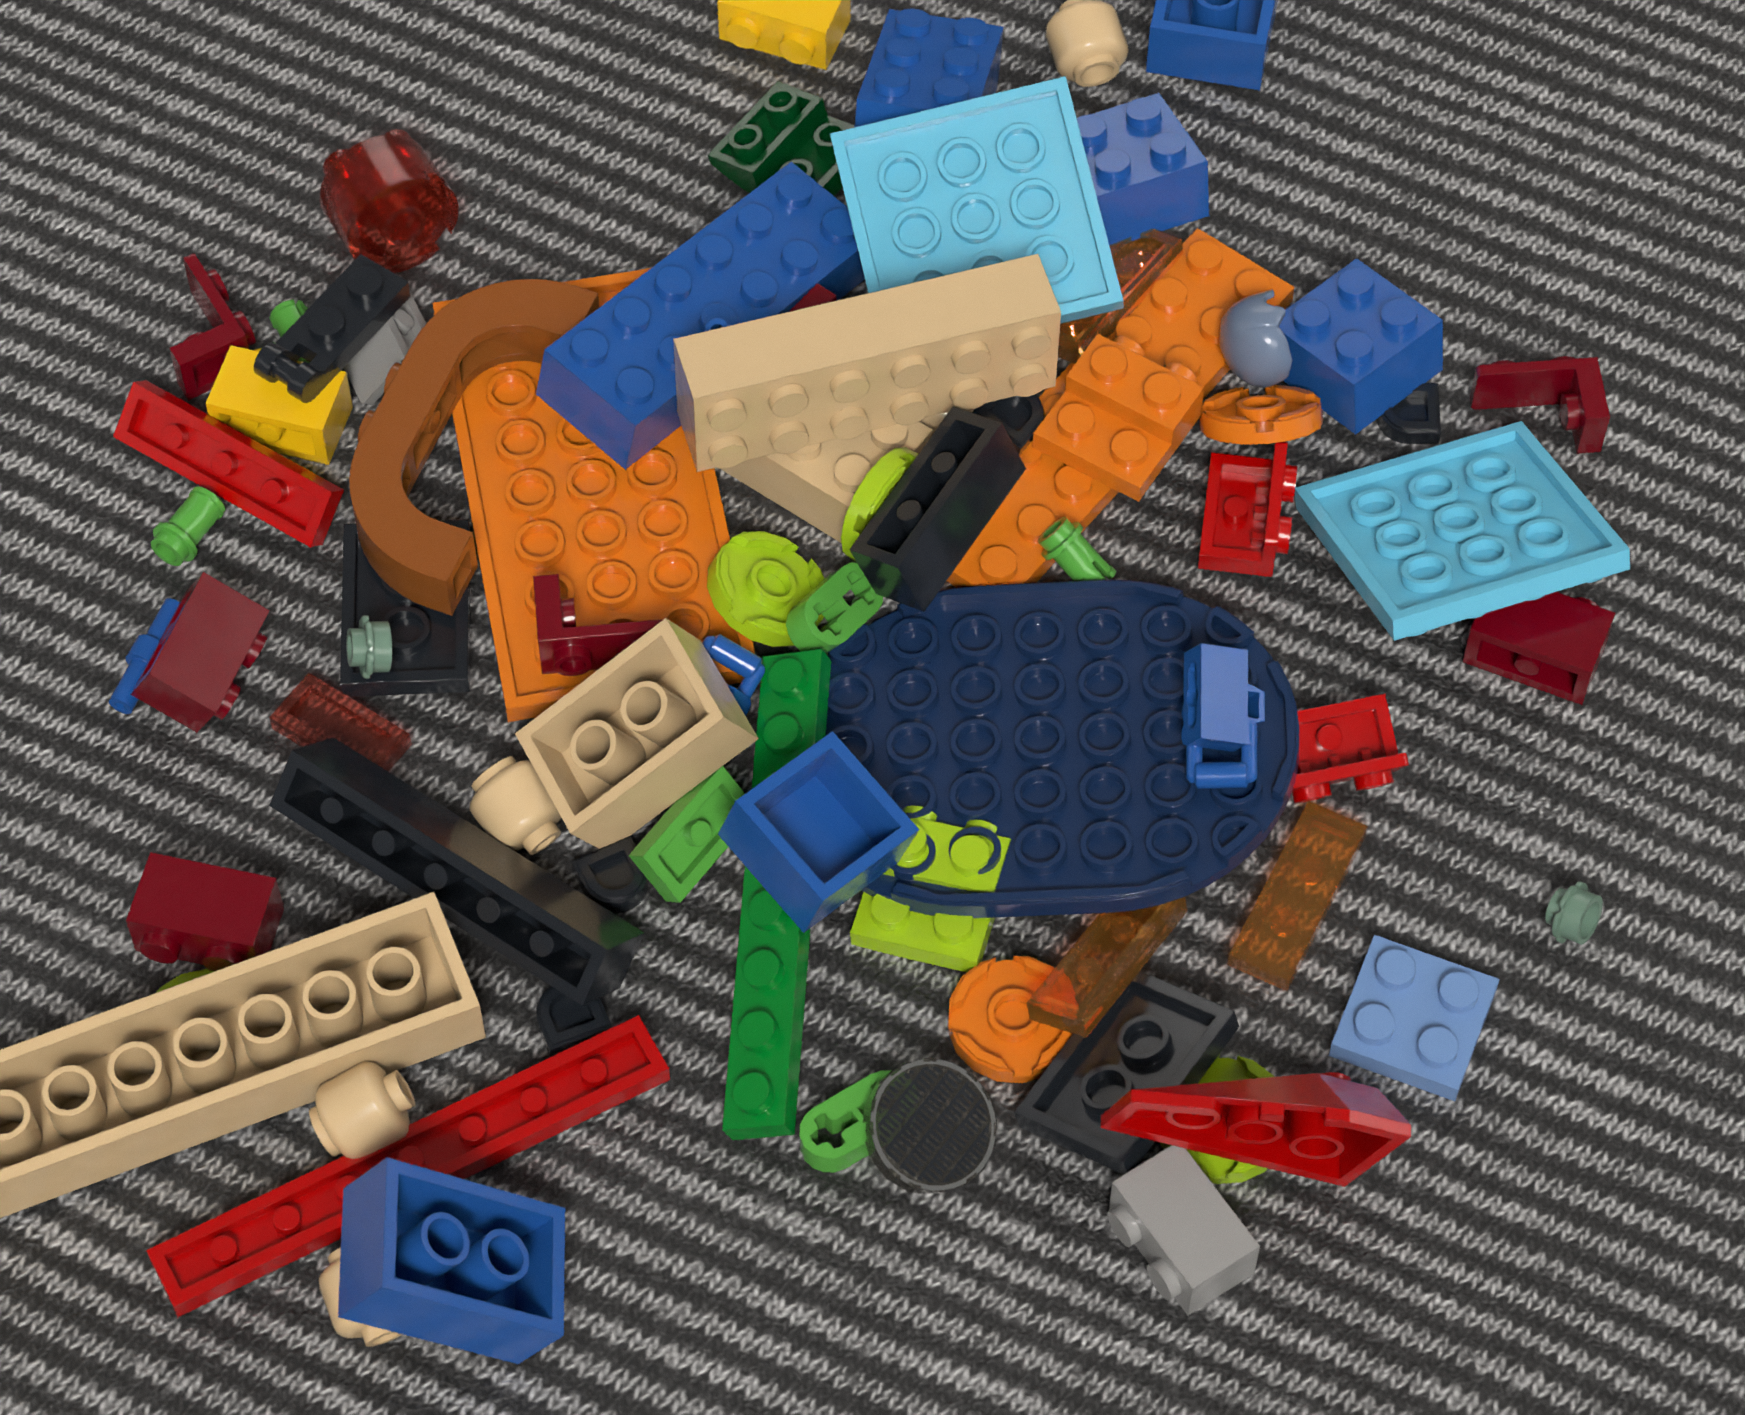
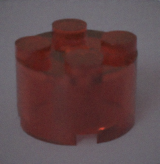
(387, 200)

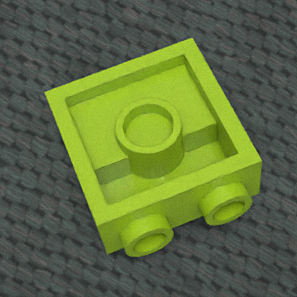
(939, 939)

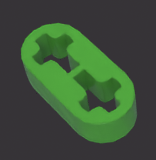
(829, 601)
(835, 1115)

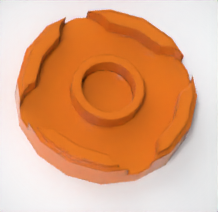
(1261, 419)
(993, 1024)

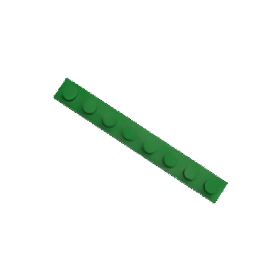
(771, 947)

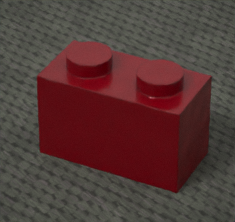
(1543, 643)
(201, 654)
(203, 913)

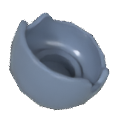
(1254, 342)

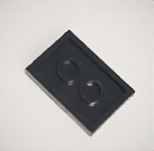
(427, 645)
(1144, 1041)

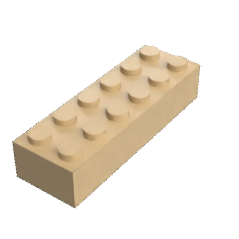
(867, 362)

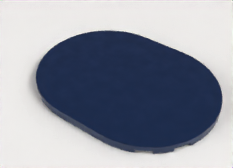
(1065, 734)

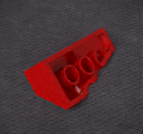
(1289, 1124)

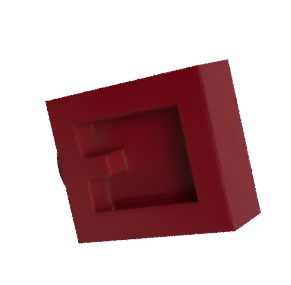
(203, 353)
(1562, 381)
(572, 648)

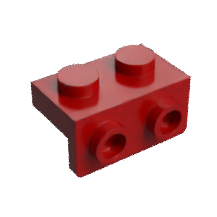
(1243, 512)
(1344, 745)

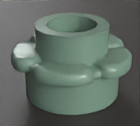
(370, 646)
(1574, 913)

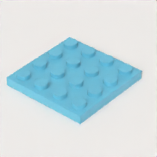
(979, 190)
(1460, 530)

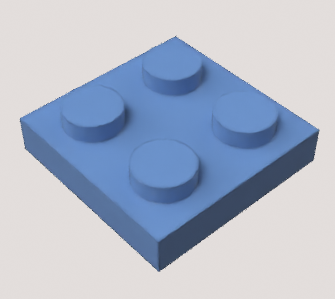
(1414, 1017)

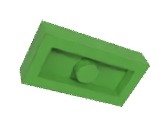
(687, 837)

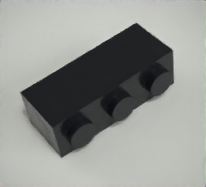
(938, 508)

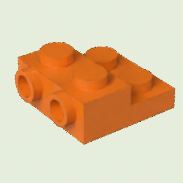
(1120, 415)

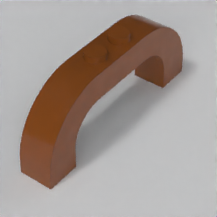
(471, 334)

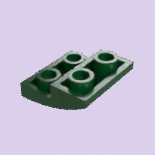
(780, 130)

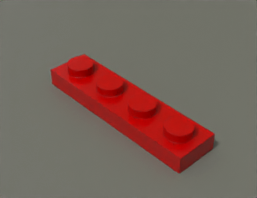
(228, 463)

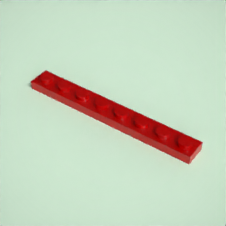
(451, 1141)

